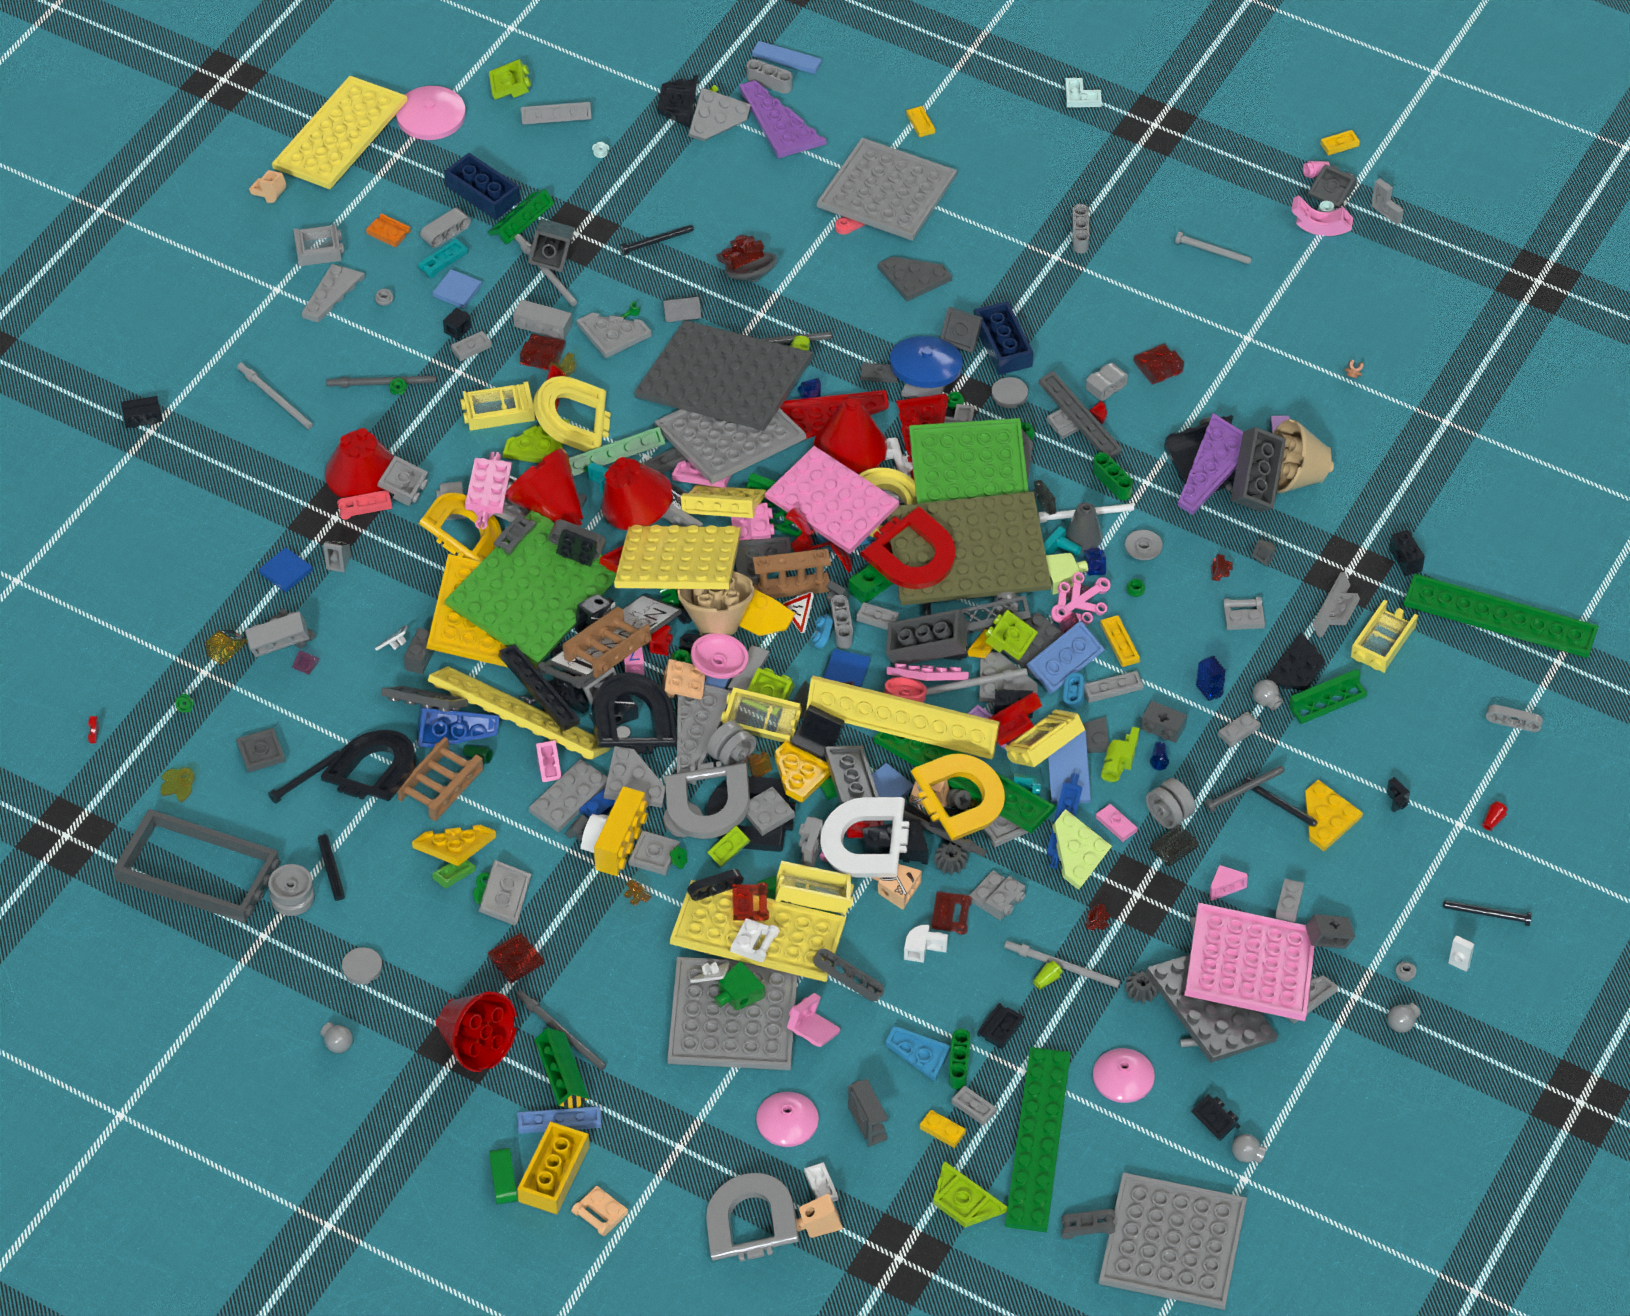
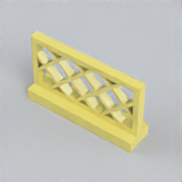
(722, 501)

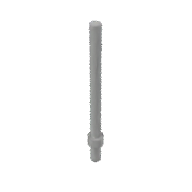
(526, 248)
(252, 376)
(1007, 675)
(1025, 951)

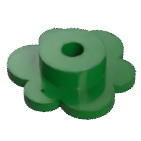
(678, 857)

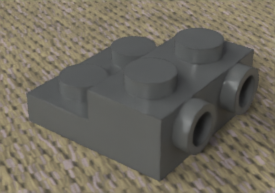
(1333, 185)

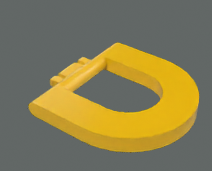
(455, 504)
(961, 766)

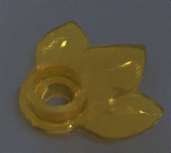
(176, 784)

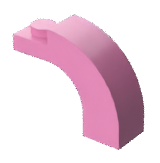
(1321, 223)

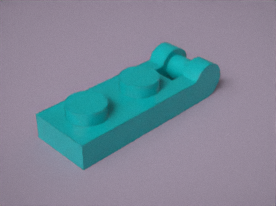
(443, 258)

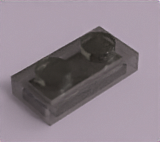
(1045, 497)

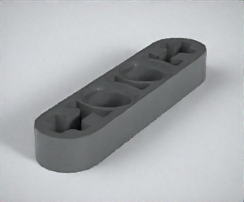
(849, 972)

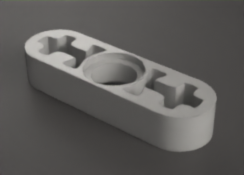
(1527, 720)

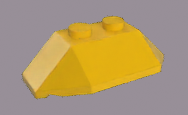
(766, 616)

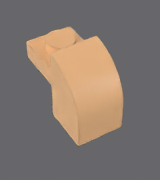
(269, 186)

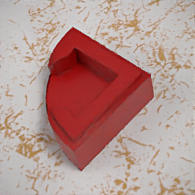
(1099, 412)
(93, 723)

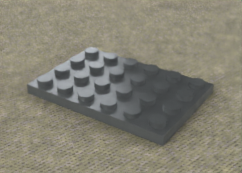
(1214, 1026)

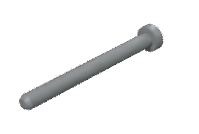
(1211, 248)

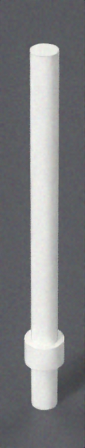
(1043, 516)

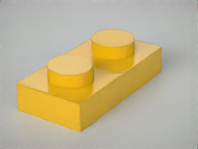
(1340, 142)
(942, 1128)

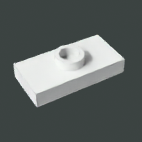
(1461, 953)
(820, 1181)

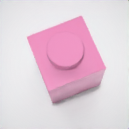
(635, 662)

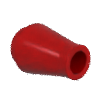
(1494, 815)

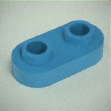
(822, 631)
(1073, 691)

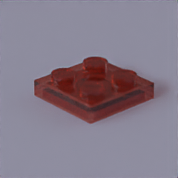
(515, 958)

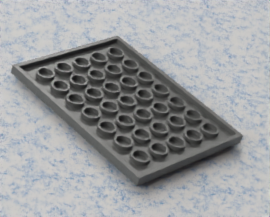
(724, 375)

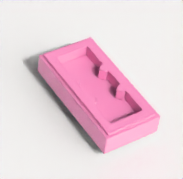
(1116, 822)

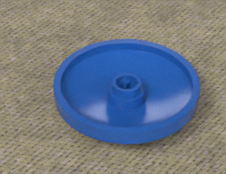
(926, 362)

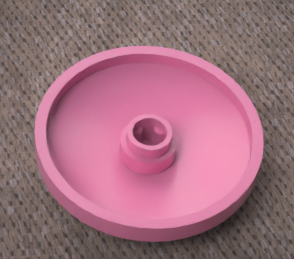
(431, 113)

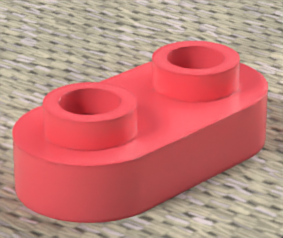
(846, 225)

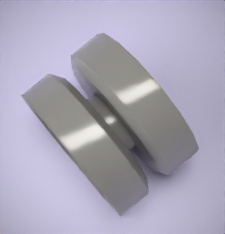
(731, 744)
(1170, 803)
(291, 889)

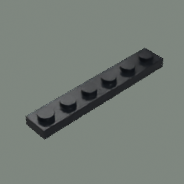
(539, 687)

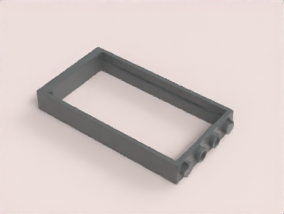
(152, 818)

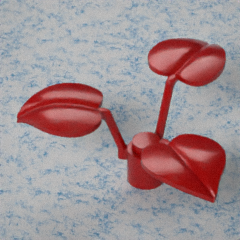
(804, 541)

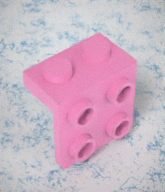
(810, 1025)

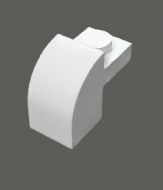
(592, 831)
(920, 940)

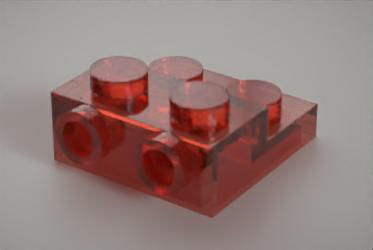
(742, 251)
(541, 351)
(1159, 363)

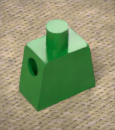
(739, 988)

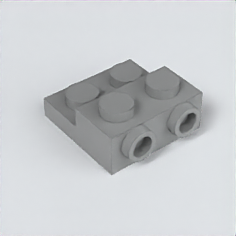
(404, 481)
(810, 840)
(998, 895)

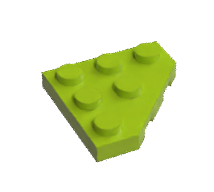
(531, 445)

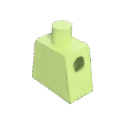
(1062, 568)

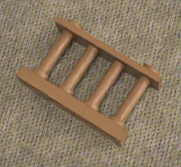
(795, 585)
(598, 631)
(449, 793)

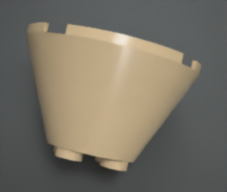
(1304, 457)
(718, 609)

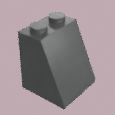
(551, 245)

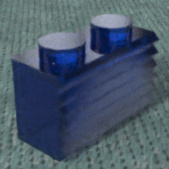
(1211, 678)

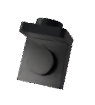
(1398, 793)

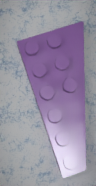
(779, 124)
(1212, 464)

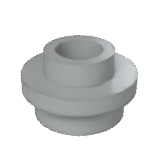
(384, 297)
(1405, 975)

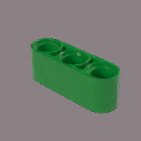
(1112, 476)
(959, 1067)
(503, 1176)

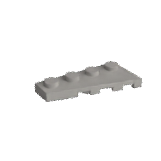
(330, 291)

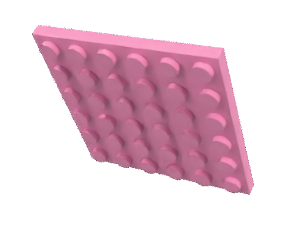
(1250, 962)

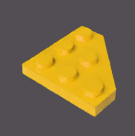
(800, 771)
(1332, 813)
(455, 844)

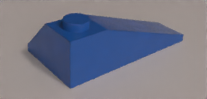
(454, 725)

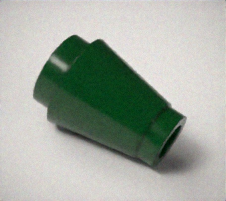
(480, 750)

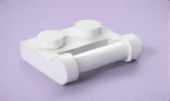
(748, 938)

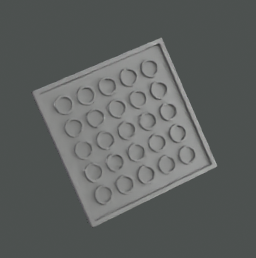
(887, 189)
(724, 447)
(725, 1036)
(1173, 1241)

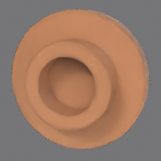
(1353, 372)

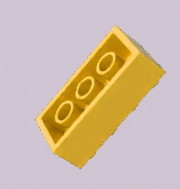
(620, 831)
(553, 1168)

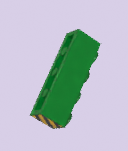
(561, 1068)

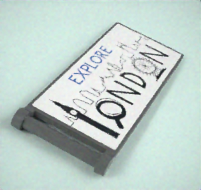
(637, 614)

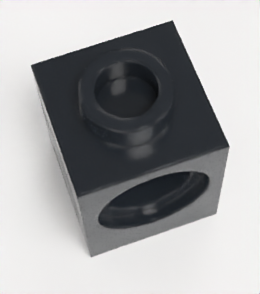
(457, 323)

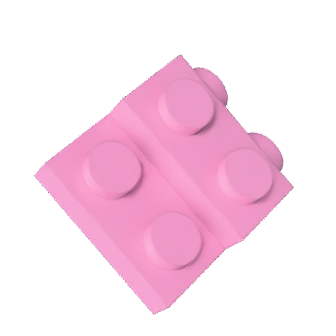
(756, 527)

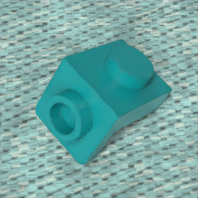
(597, 473)
(1028, 782)

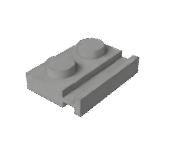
(1061, 424)

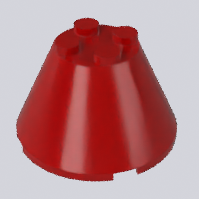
(357, 464)
(634, 494)
(478, 1029)

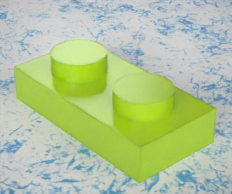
(728, 846)

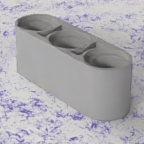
(769, 76)
(445, 227)
(1080, 228)
(841, 622)

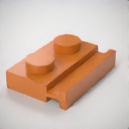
(388, 230)

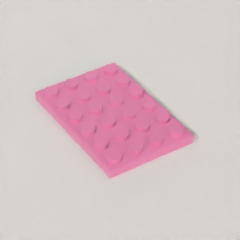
(832, 499)

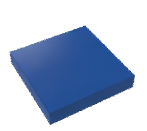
(285, 569)
(847, 667)

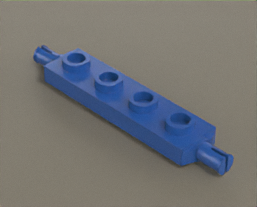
(1068, 800)

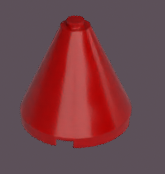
(852, 437)
(549, 489)

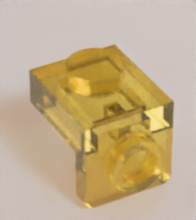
(568, 364)

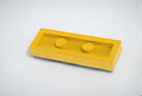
(1120, 641)

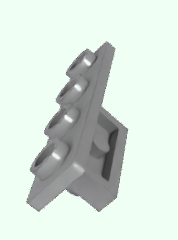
(1337, 606)

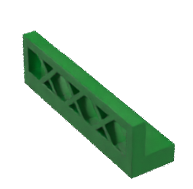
(522, 215)
(1323, 693)

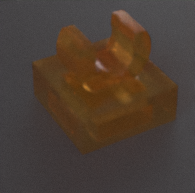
(759, 764)
(638, 891)

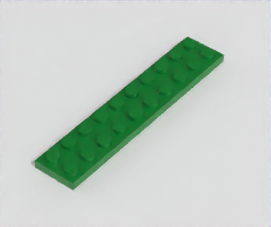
(1501, 615)
(1020, 804)
(1038, 1140)

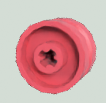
(906, 688)

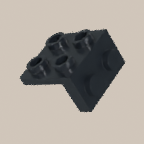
(576, 547)
(570, 694)
(817, 732)

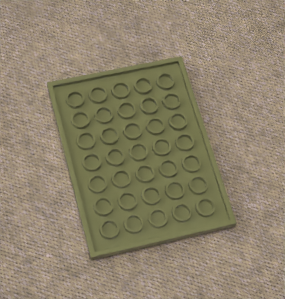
(994, 542)

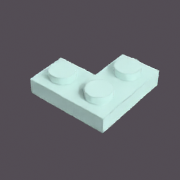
(1078, 97)

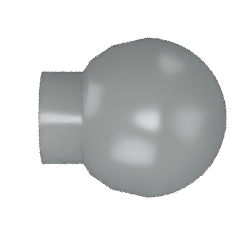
(1267, 694)
(1403, 1017)
(337, 1037)
(1248, 1149)

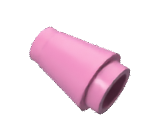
(1312, 168)

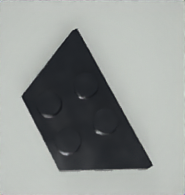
(678, 100)
(1298, 666)

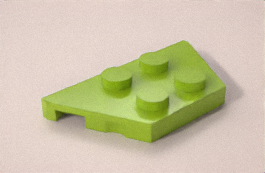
(964, 1199)

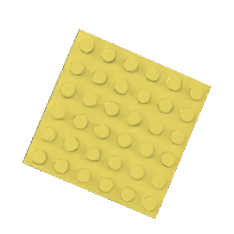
(678, 557)

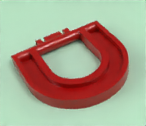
(905, 575)

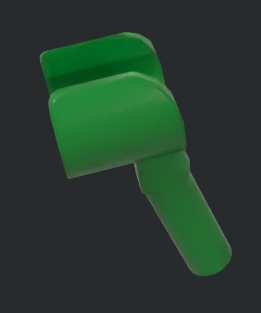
(634, 311)

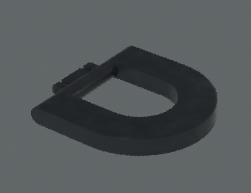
(651, 694)
(362, 746)
(770, 841)

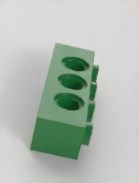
(868, 584)

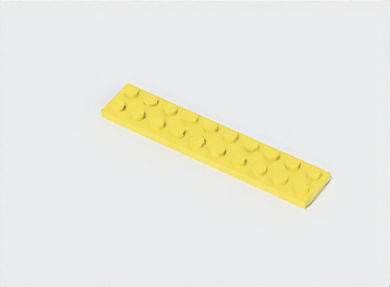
(515, 710)
(905, 717)

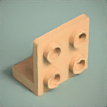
(683, 680)

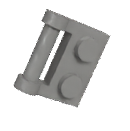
(1243, 618)

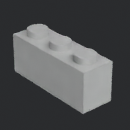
(542, 319)
(277, 634)

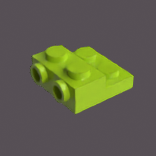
(510, 80)
(1010, 635)
(772, 685)

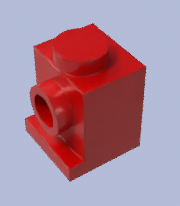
(661, 641)

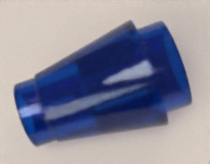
(1159, 758)

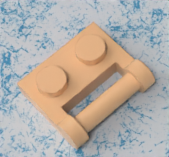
(603, 1206)

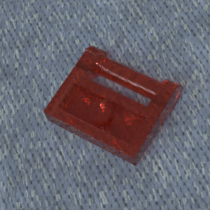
(743, 902)
(944, 912)

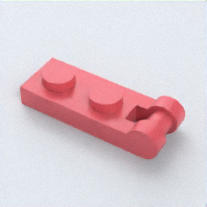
(364, 504)

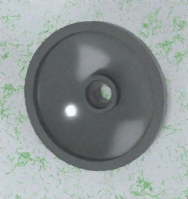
(754, 270)

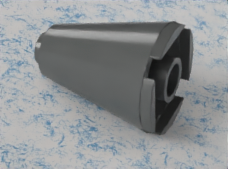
(1085, 527)

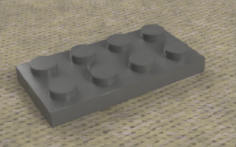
(426, 698)
(850, 772)

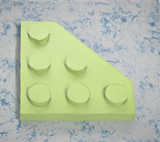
(1078, 848)

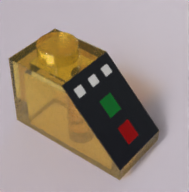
(224, 645)

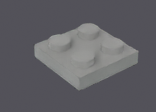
(768, 811)

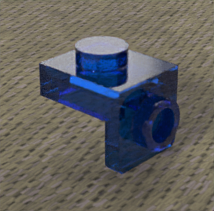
(810, 389)
(1096, 561)

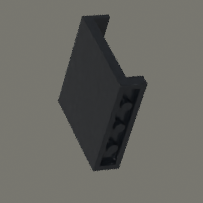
(1184, 447)

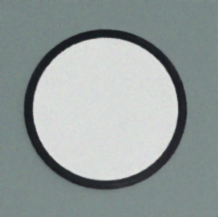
(623, 731)

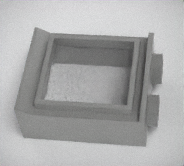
(318, 245)

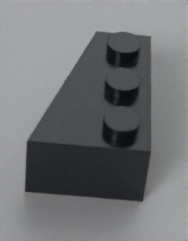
(878, 839)

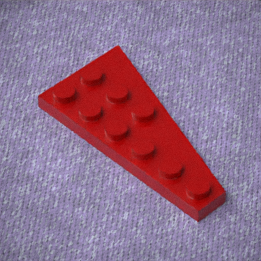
(814, 412)
(920, 412)

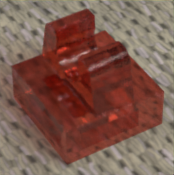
(1220, 567)
(1097, 917)

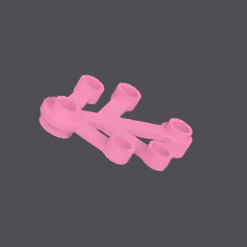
(1078, 600)

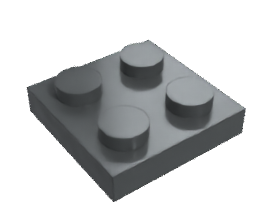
(961, 329)
(260, 750)

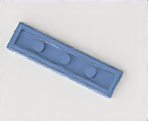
(787, 57)
(573, 1118)

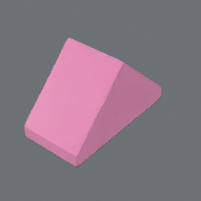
(548, 761)
(1227, 882)

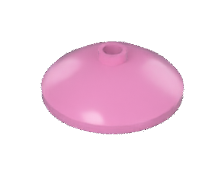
(719, 656)
(1120, 1083)
(787, 1128)

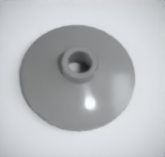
(1143, 545)

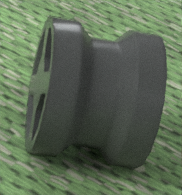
(955, 802)

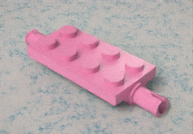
(488, 487)

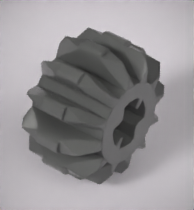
(950, 858)
(1140, 987)

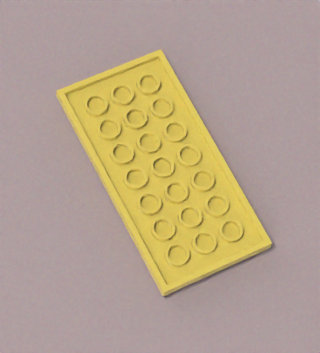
(339, 132)
(710, 928)

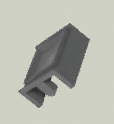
(867, 1111)

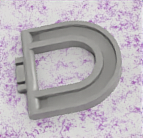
(716, 824)
(733, 1192)

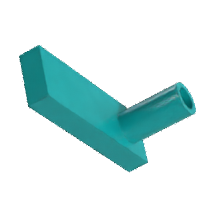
(1059, 540)

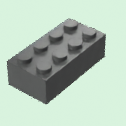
(1258, 469)
(927, 637)

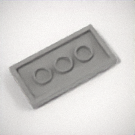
(568, 794)

